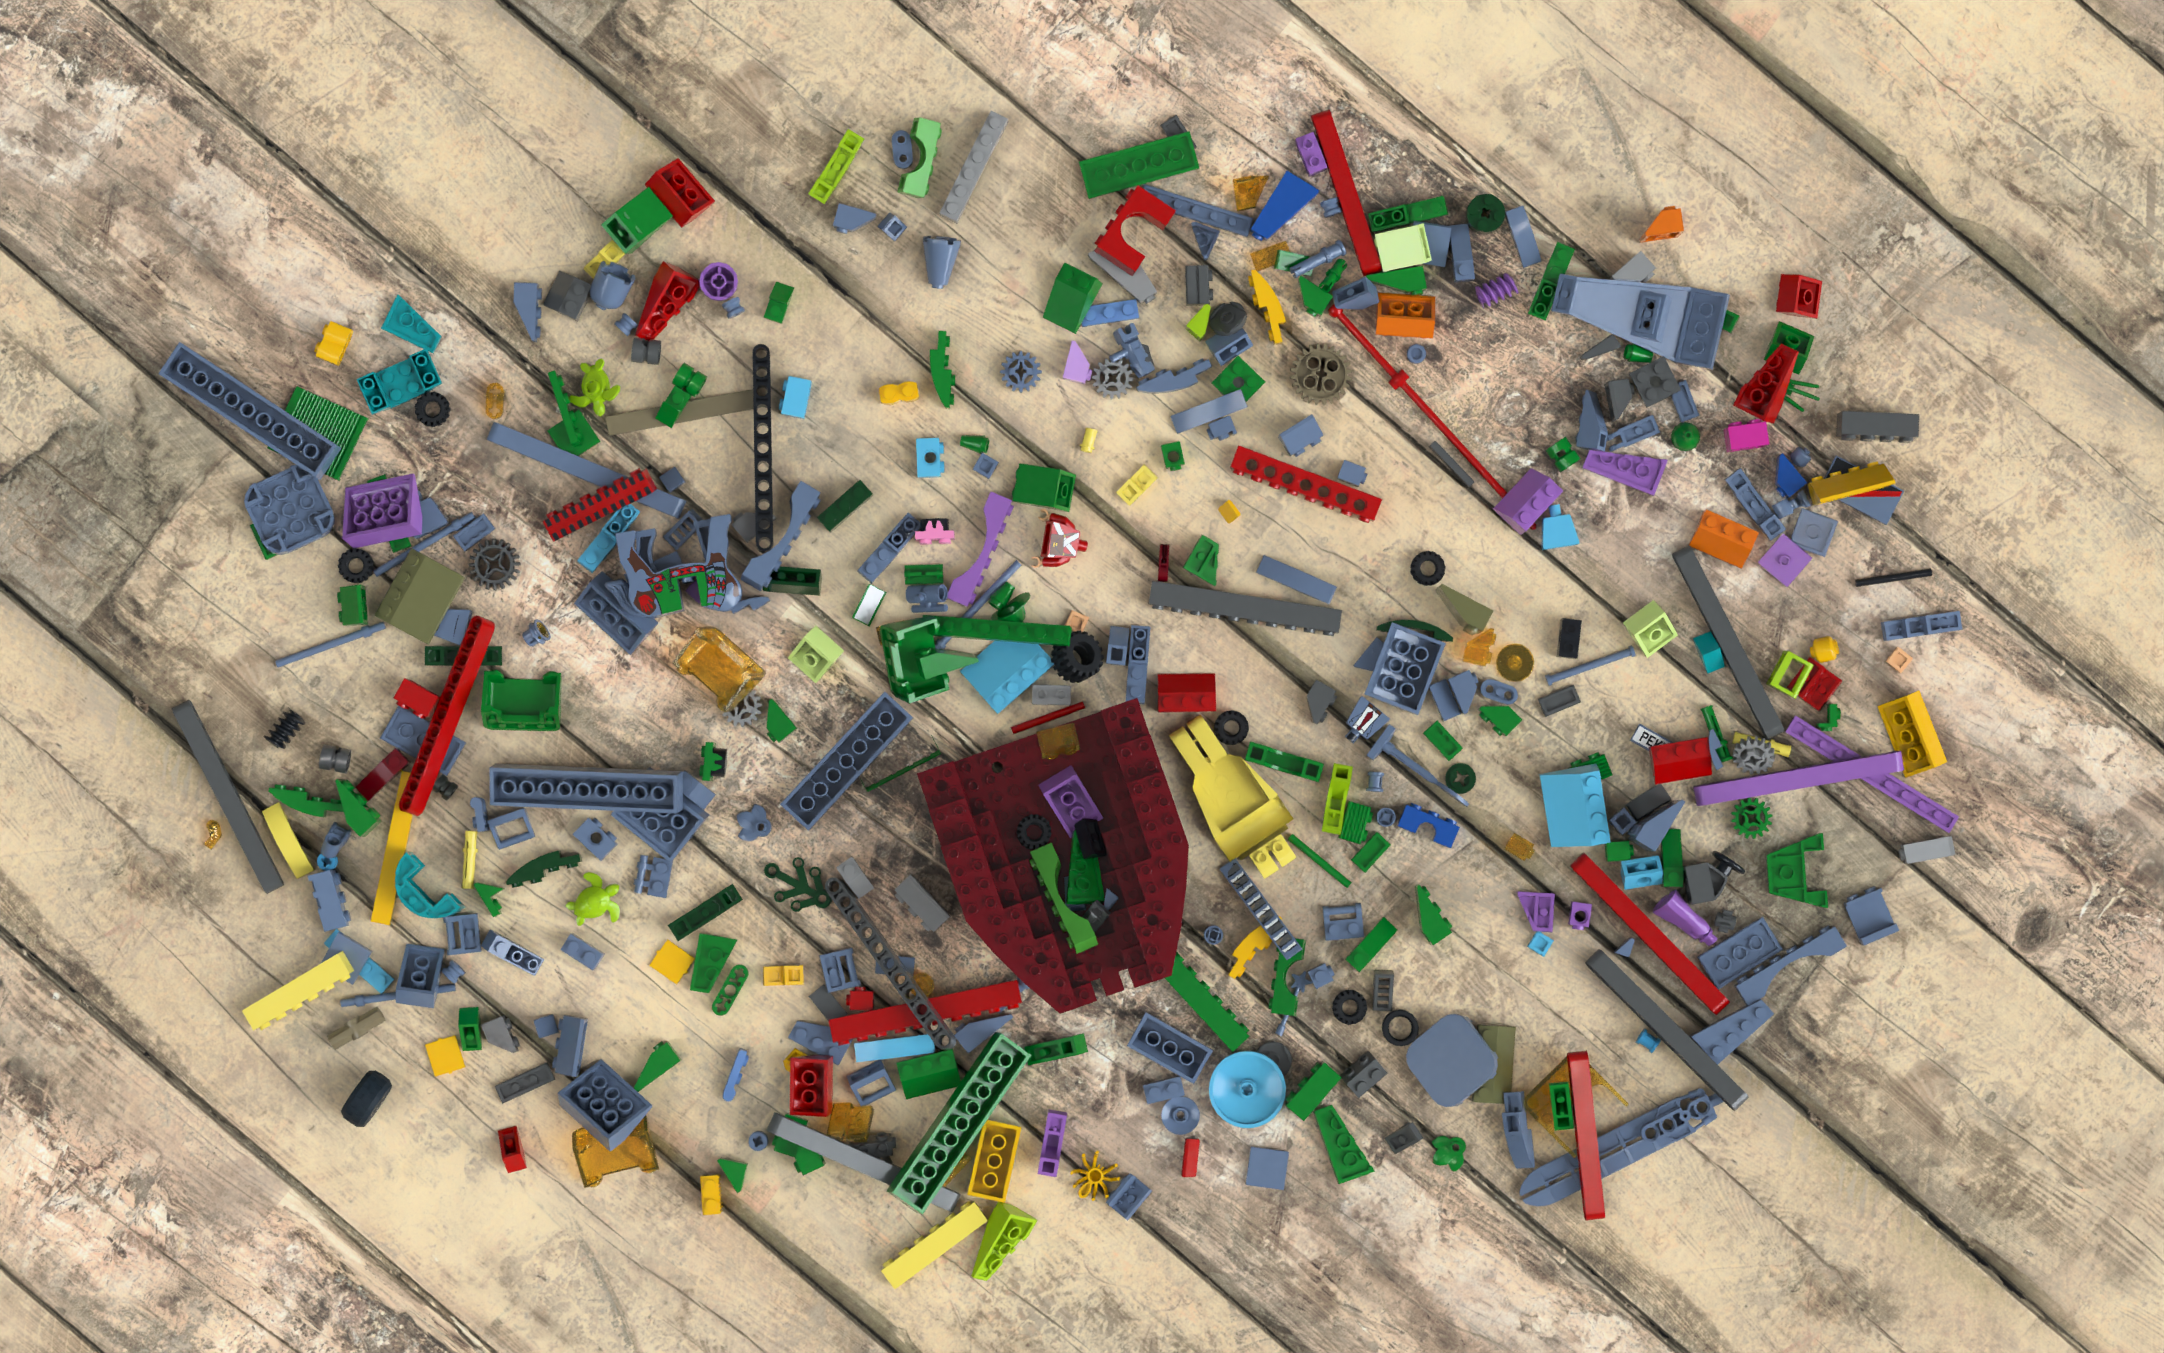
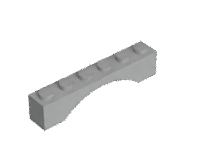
(973, 167)

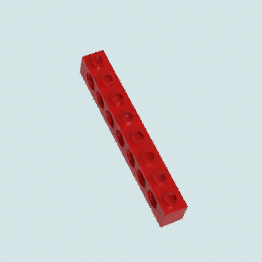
(1370, 502)

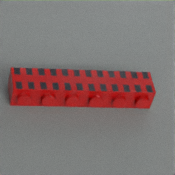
(600, 504)

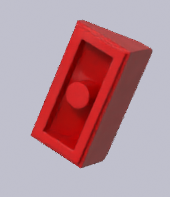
(1190, 1157)

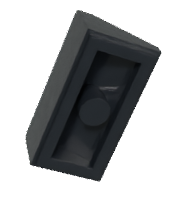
(1090, 838)

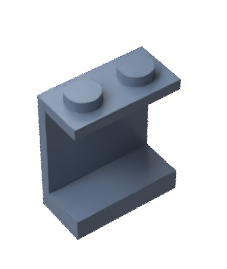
(1870, 916)

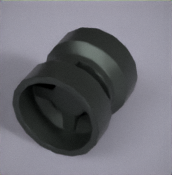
(445, 787)

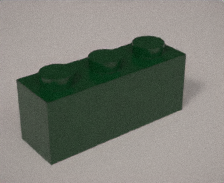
(845, 506)
(795, 581)

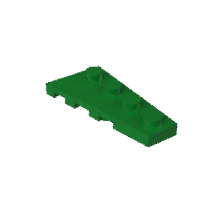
(1083, 878)

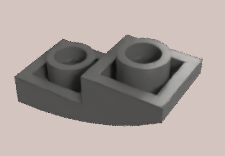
(1648, 802)

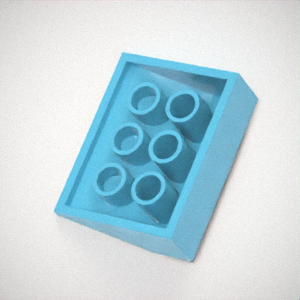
(1006, 671)
(1575, 807)

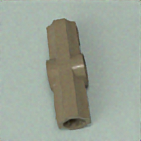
(356, 1028)

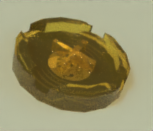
(1515, 662)

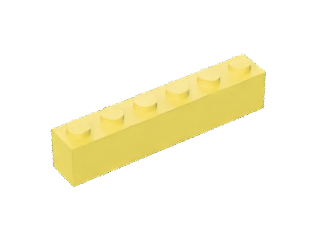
(298, 990)
(934, 1245)

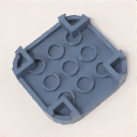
(289, 510)
(1451, 1060)

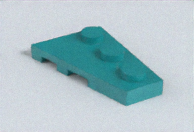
(410, 326)

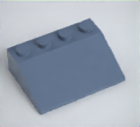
(1405, 668)
(1652, 829)
(665, 831)
(604, 1104)

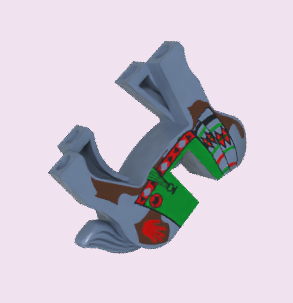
(659, 592)

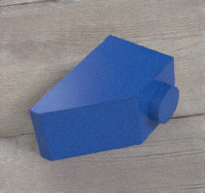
(1787, 477)

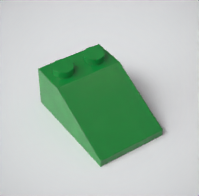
(1071, 298)

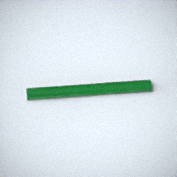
(1320, 861)

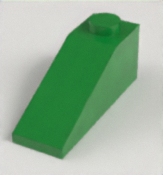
(1404, 280)
(935, 661)
(1672, 859)
(1371, 944)
(1057, 1049)
(658, 1063)
(1561, 1105)

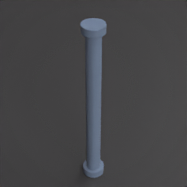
(1590, 665)

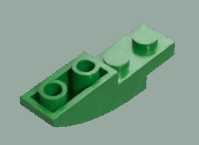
(1407, 214)
(1546, 290)
(942, 377)
(299, 800)

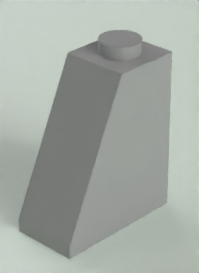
(1927, 850)

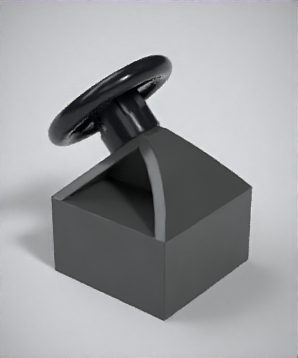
(1706, 882)

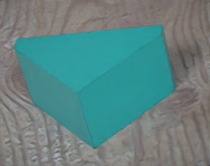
(1709, 652)

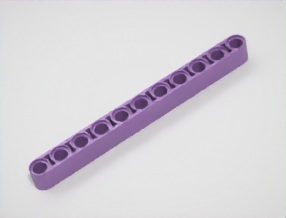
(1798, 778)

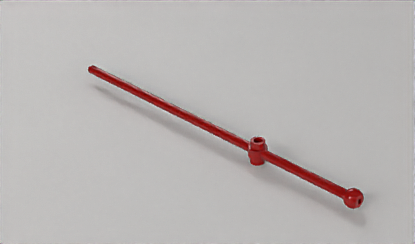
(1397, 380)

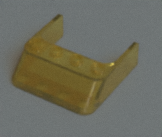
(1539, 1100)

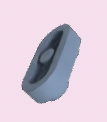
(902, 149)
(1498, 691)

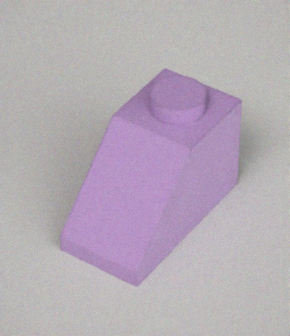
(1077, 366)

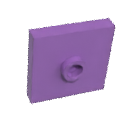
(1785, 560)

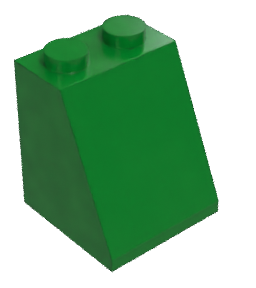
(1044, 487)

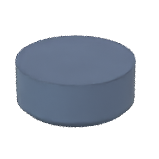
(1416, 354)

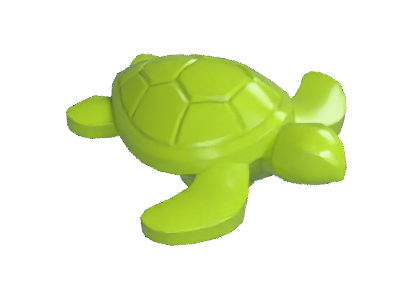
(595, 388)
(595, 900)

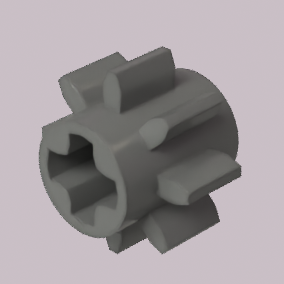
(1725, 921)

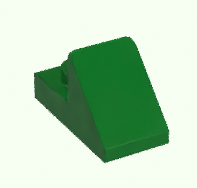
(778, 302)
(673, 406)
(486, 893)

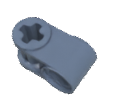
(334, 840)

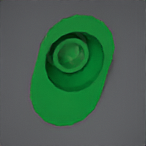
(1014, 609)

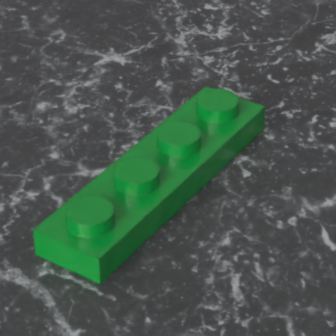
(563, 400)

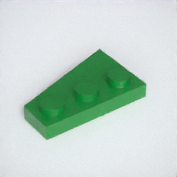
(709, 961)

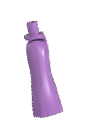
(1676, 911)

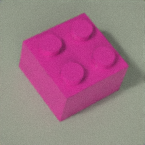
(1746, 436)

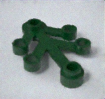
(801, 886)

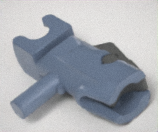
(1137, 353)

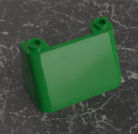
(899, 645)
(521, 702)

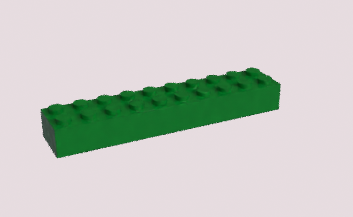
(958, 1123)

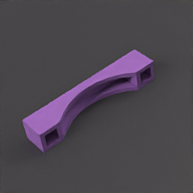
(995, 511)

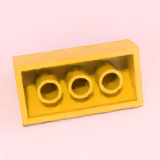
(1912, 733)

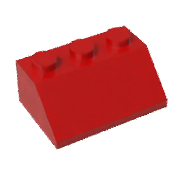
(680, 192)
(1186, 693)
(1681, 760)
(811, 1085)

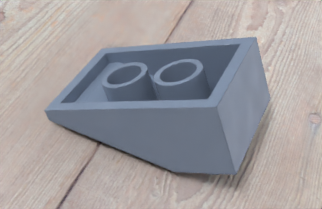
(419, 976)

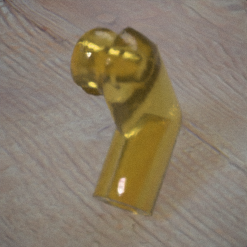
(214, 832)

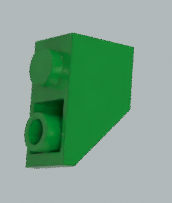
(1501, 717)

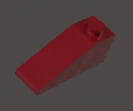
(383, 774)

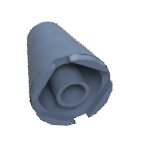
(940, 259)

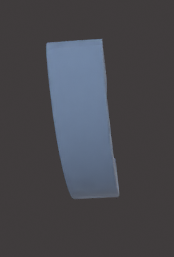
(1754, 504)

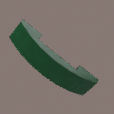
(1438, 633)
(446, 655)
(705, 912)

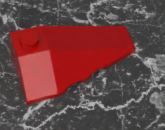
(667, 294)
(1768, 387)

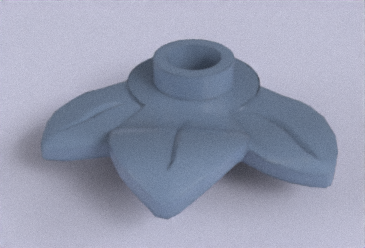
(750, 823)

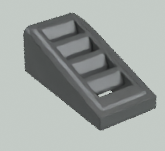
(1605, 346)
(1383, 974)

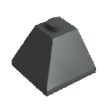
(1618, 396)

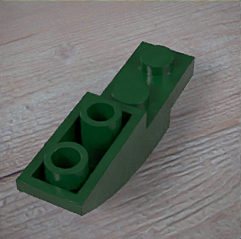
(535, 869)

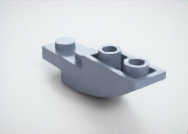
(1167, 382)
(889, 548)
(1138, 663)
(1516, 1130)

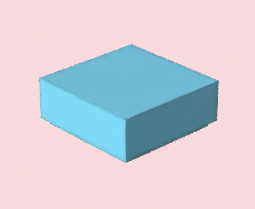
(1540, 943)

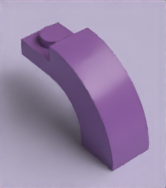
(1052, 1143)

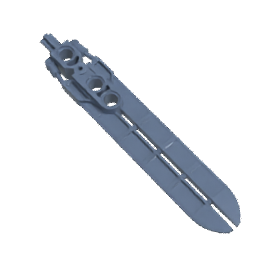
(1619, 1137)

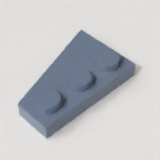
(818, 1039)

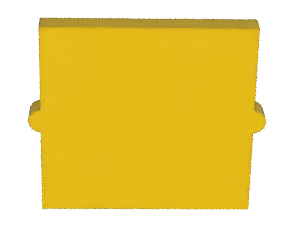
(672, 961)
(445, 1055)

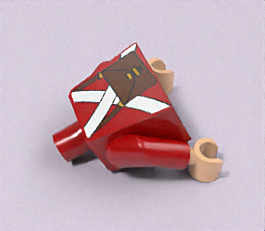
(1059, 541)

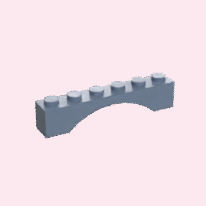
(760, 568)
(1756, 985)

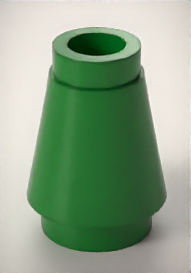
(1635, 353)
(976, 443)
(1001, 596)

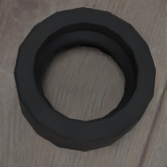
(1414, 1030)

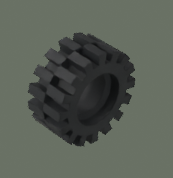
(442, 415)
(367, 565)
(1439, 568)
(1231, 739)
(1022, 835)
(1349, 995)

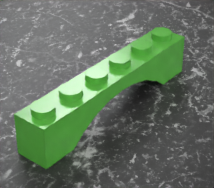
(1078, 929)

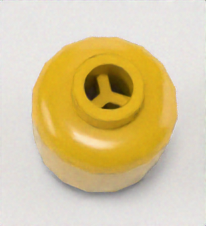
(1824, 649)

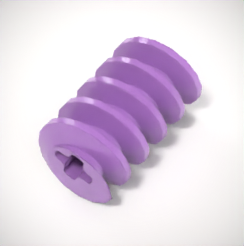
(1496, 290)

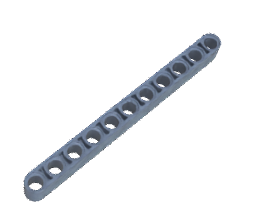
(577, 466)

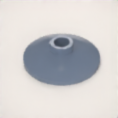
(1187, 1122)

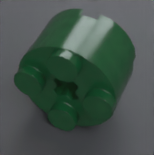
(1481, 224)

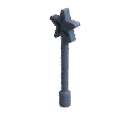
(1300, 982)

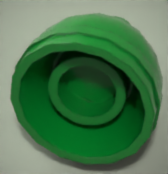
(1685, 436)

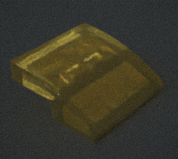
(850, 1122)

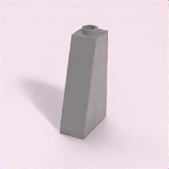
(1137, 285)

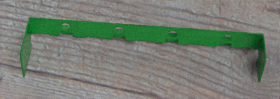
(904, 770)

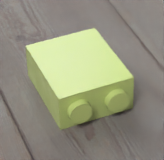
(1402, 247)

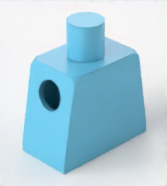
(1558, 530)

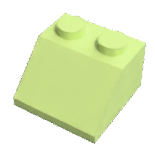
(1650, 628)
(815, 654)

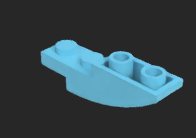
(606, 539)

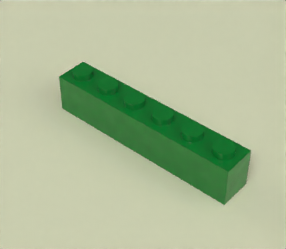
(1206, 1005)

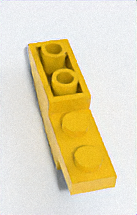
(1266, 298)
(1245, 950)

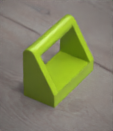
(1198, 324)
(1781, 668)

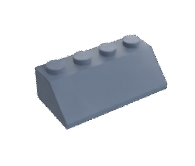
(607, 613)
(1169, 1047)

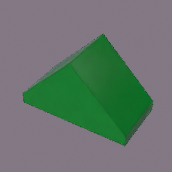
(734, 1171)

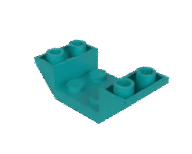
(399, 382)

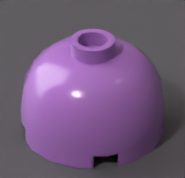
(718, 281)

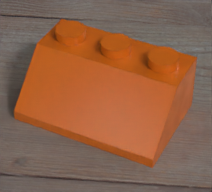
(1666, 225)
(1405, 315)
(1723, 538)

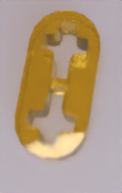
(490, 401)

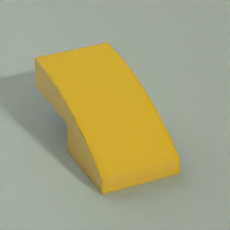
(783, 975)

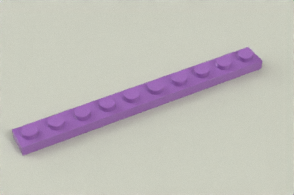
(1885, 783)

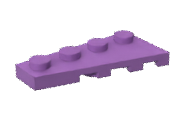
(1630, 470)

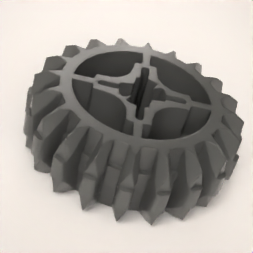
(489, 572)

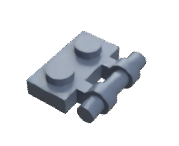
(659, 876)

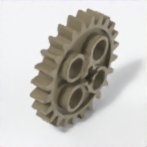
(1338, 377)

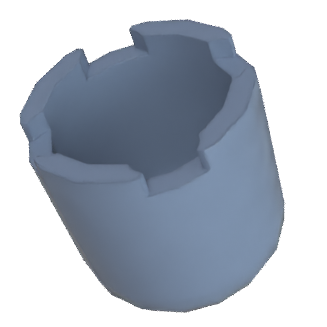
(611, 285)

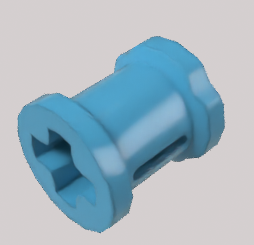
(1648, 1040)

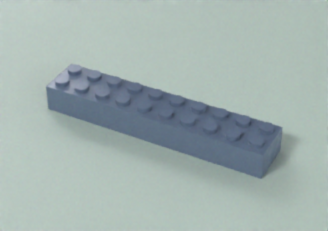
(249, 411)
(586, 788)

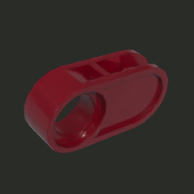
(1163, 563)

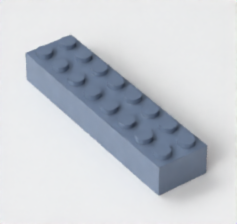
(846, 761)

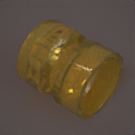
(925, 982)

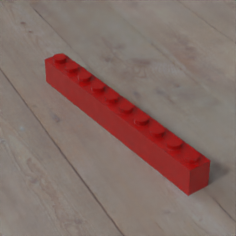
(948, 1006)

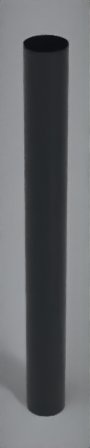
(1893, 577)

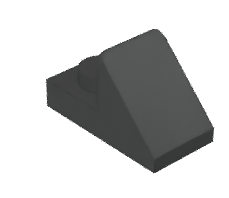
(1403, 1137)

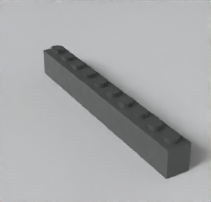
(1245, 607)

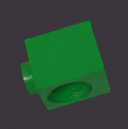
(1173, 447)
(1618, 851)

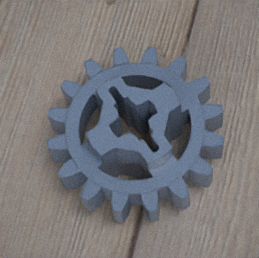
(1011, 372)

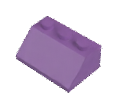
(1527, 500)

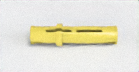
(1780, 749)
(469, 859)

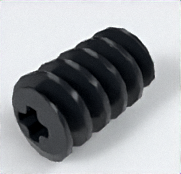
(285, 729)

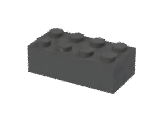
(1877, 425)

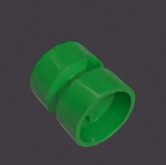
(689, 379)
(1566, 460)

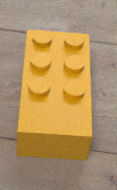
(994, 1161)

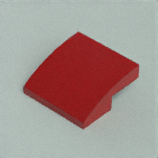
(1818, 685)

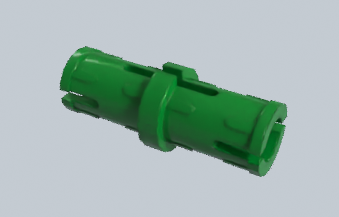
(1333, 275)

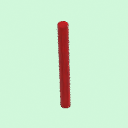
(1048, 717)

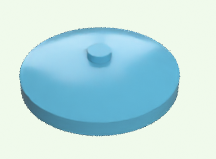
(1247, 1089)

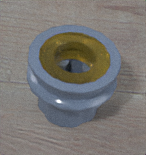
(536, 633)

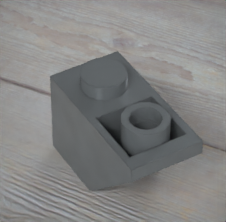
(1318, 700)

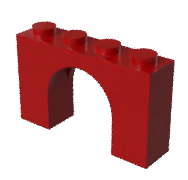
(1112, 244)

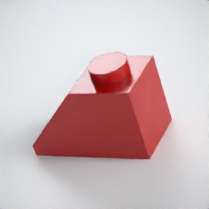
(512, 1149)

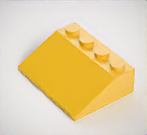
(1850, 483)

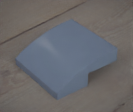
(1438, 241)

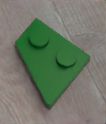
(1204, 560)

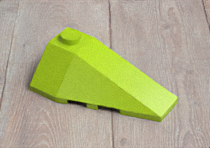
(1003, 1232)

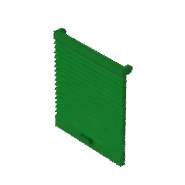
(331, 421)

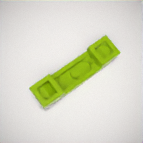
(836, 166)

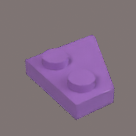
(1539, 910)

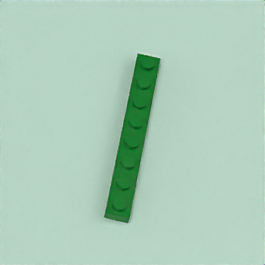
(1003, 631)

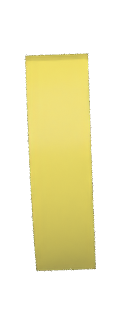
(287, 840)

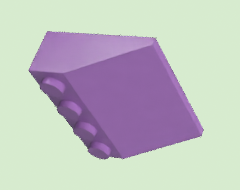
(382, 511)

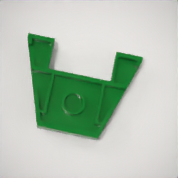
(1788, 875)

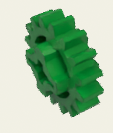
(1756, 811)

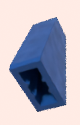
(1285, 202)

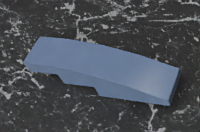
(1209, 411)
(1296, 579)
(1921, 626)

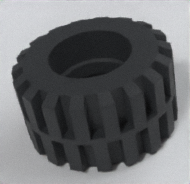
(1089, 653)

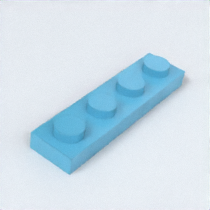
(371, 971)

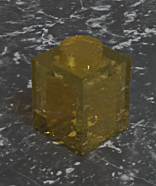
(1519, 847)

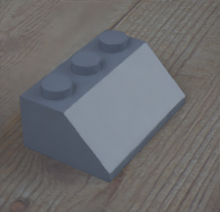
(570, 1045)

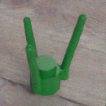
(1790, 389)

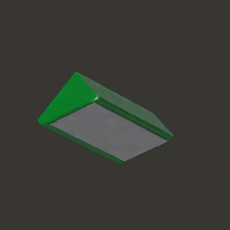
(869, 605)

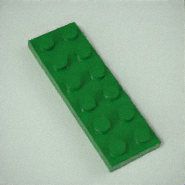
(1139, 165)

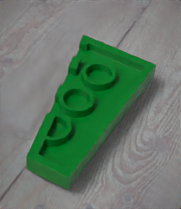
(1343, 1152)

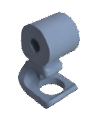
(1786, 507)

